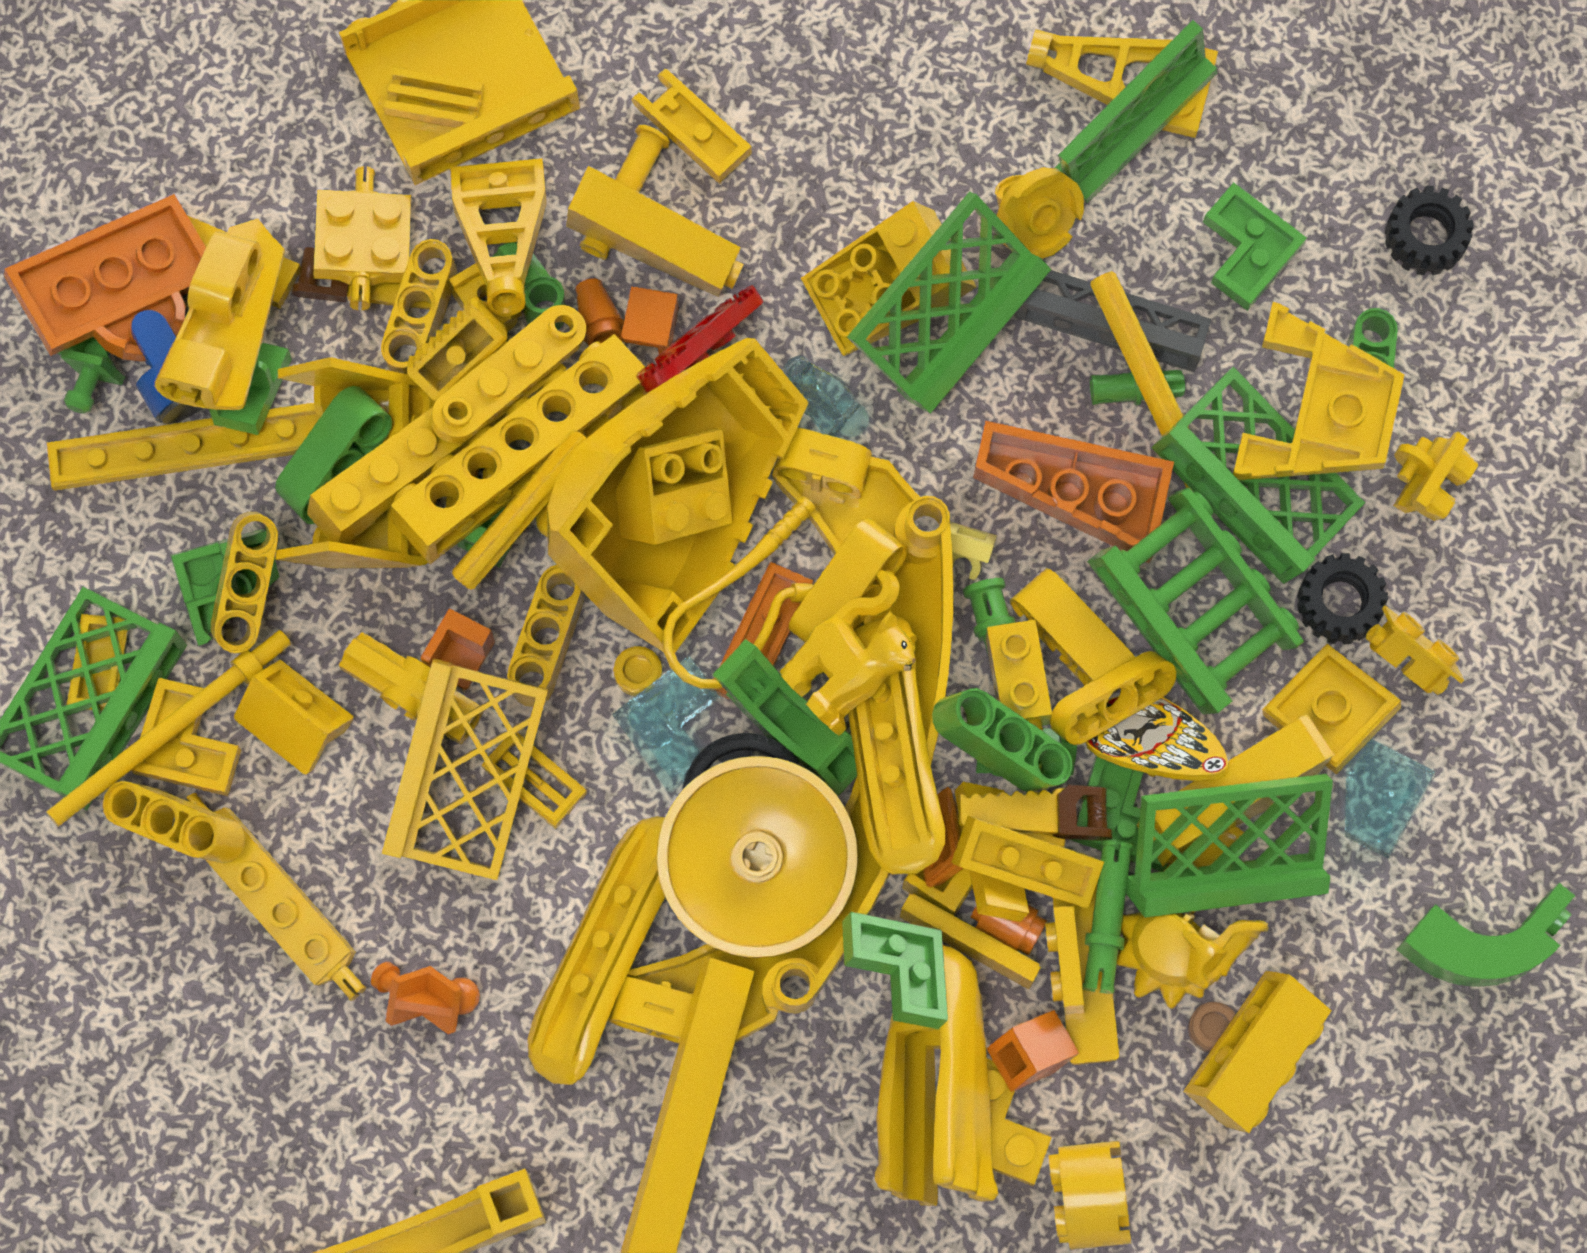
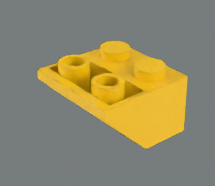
(675, 489)

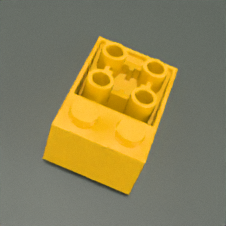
(862, 271)

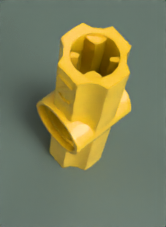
(399, 680)

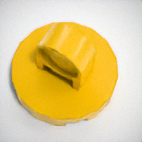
(1040, 209)

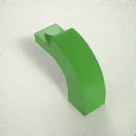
(784, 716)
(1477, 960)

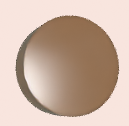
(1208, 1024)

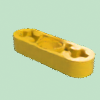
(1085, 710)

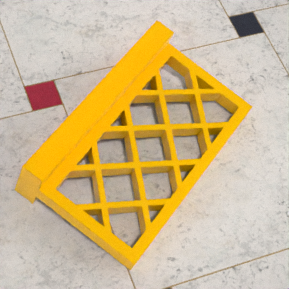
(422, 759)

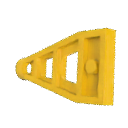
(1124, 52)
(500, 187)

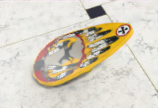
(1162, 743)

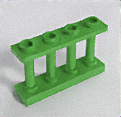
(1149, 607)

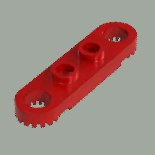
(708, 333)

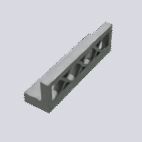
(1089, 322)

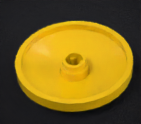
(757, 856)

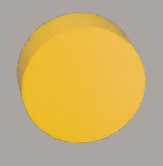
(636, 669)

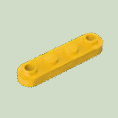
(508, 374)

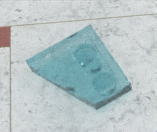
(1382, 796)

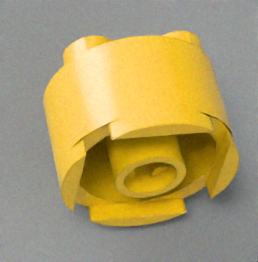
(1091, 1195)

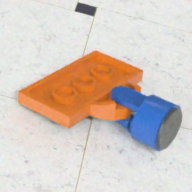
(119, 288)

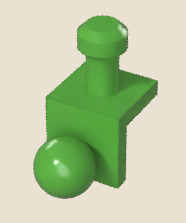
(92, 364)

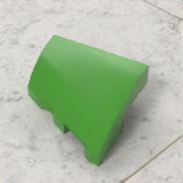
(199, 576)

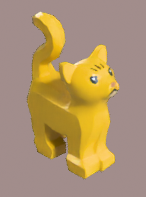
(851, 668)

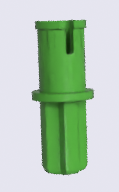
(1125, 389)

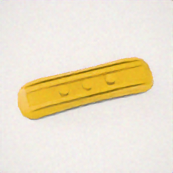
(895, 772)
(598, 958)

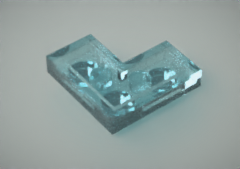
(656, 719)

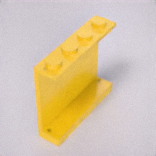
(467, 41)

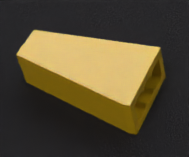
(652, 233)
(1287, 753)

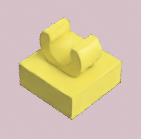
(972, 545)

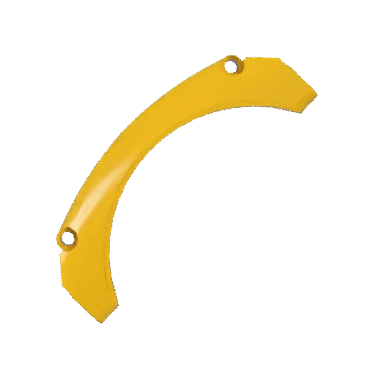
(845, 489)

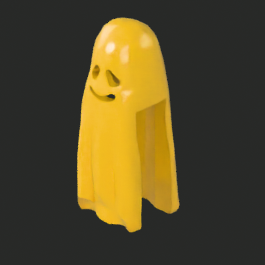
(946, 1133)

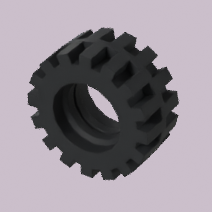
(1421, 255)
(1360, 577)

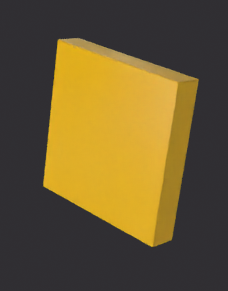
(1339, 700)

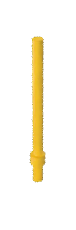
(242, 670)

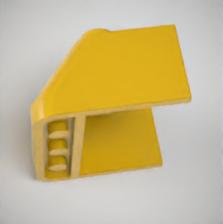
(381, 543)

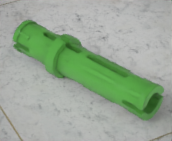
(1107, 918)

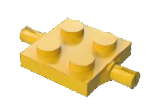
(362, 237)

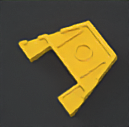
(1342, 413)

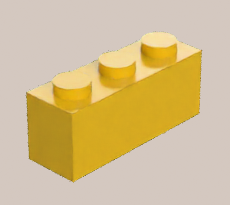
(1258, 1051)

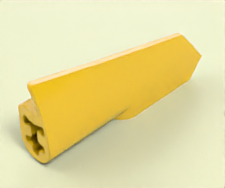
(226, 320)

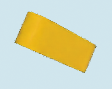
(418, 287)
(849, 576)
(249, 605)
(546, 613)
(1070, 627)
(155, 816)

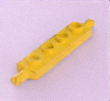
(287, 912)

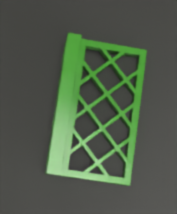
(1138, 112)
(970, 324)
(1241, 507)
(124, 706)
(1230, 879)

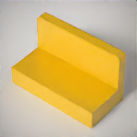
(291, 715)

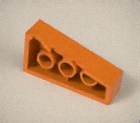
(1083, 484)

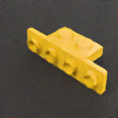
(1087, 1013)

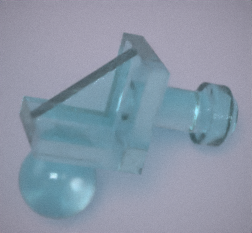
(829, 399)

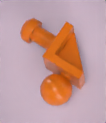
(425, 995)

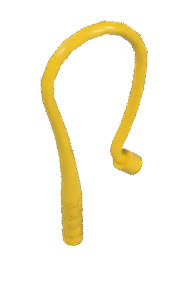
(766, 546)

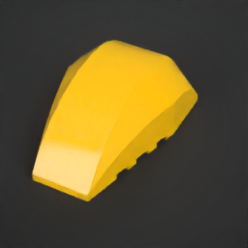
(644, 581)

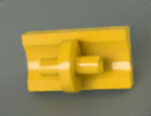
(1425, 470)

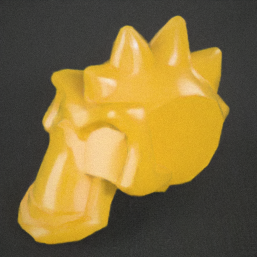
(1179, 955)

